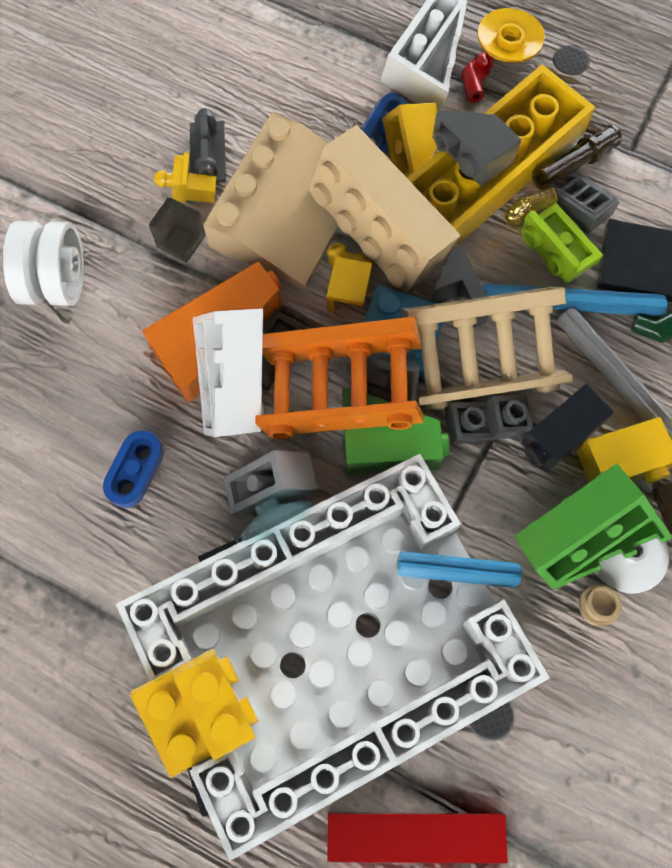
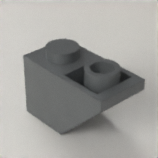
(476, 142)

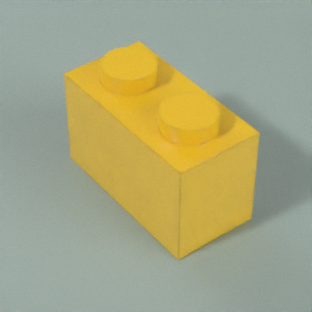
(639, 450)

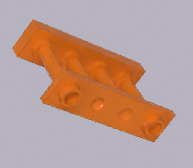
(320, 346)

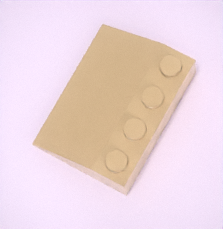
(268, 206)

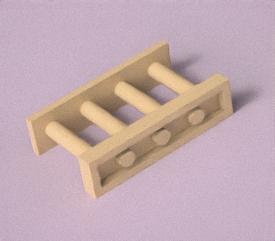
(502, 310)

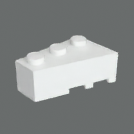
(426, 53)

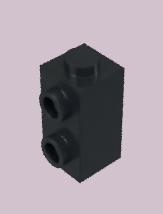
(566, 428)

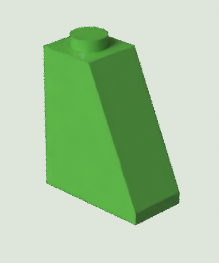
(383, 448)

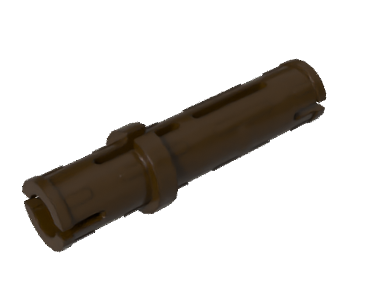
(586, 151)

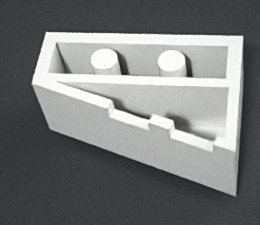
(229, 370)

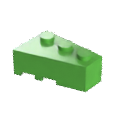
(589, 527)

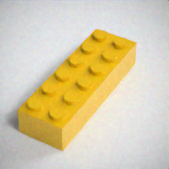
(545, 117)

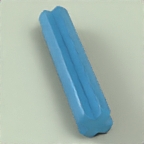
(459, 569)

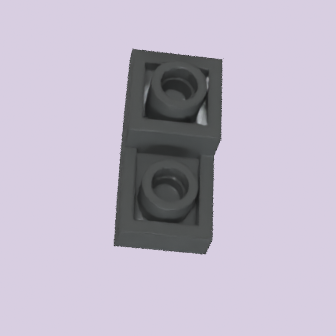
(489, 420)

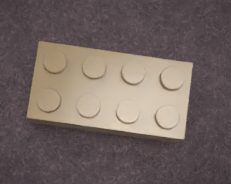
(381, 210)

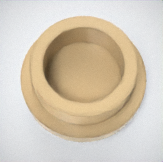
(600, 605)

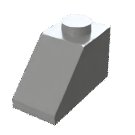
(276, 474)

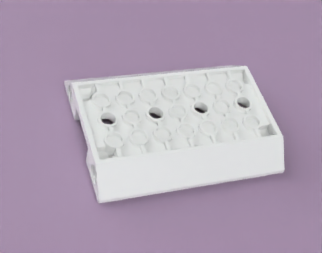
(360, 698)

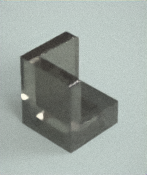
(177, 229)

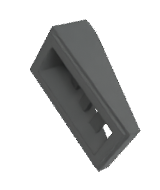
(580, 212)

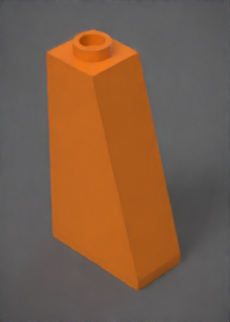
(173, 335)

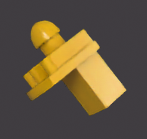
(185, 184)

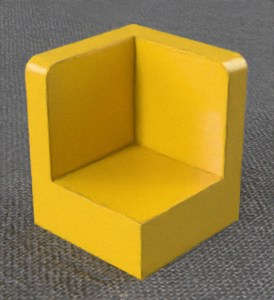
(348, 282)

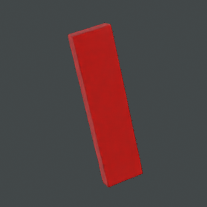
(416, 837)

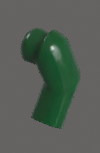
(656, 330)

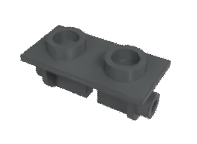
(207, 146)

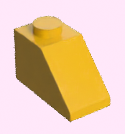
(410, 135)

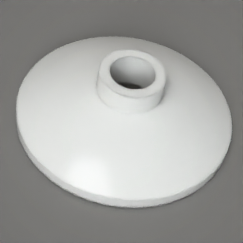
(636, 573)

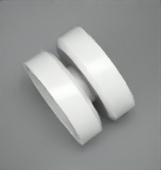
(43, 263)

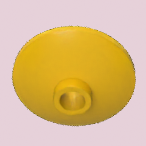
(511, 35)

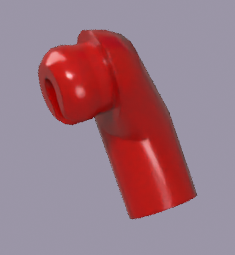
(474, 74)

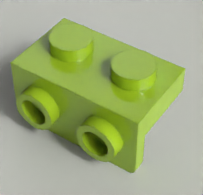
(560, 243)

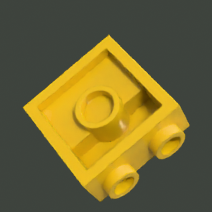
(195, 712)

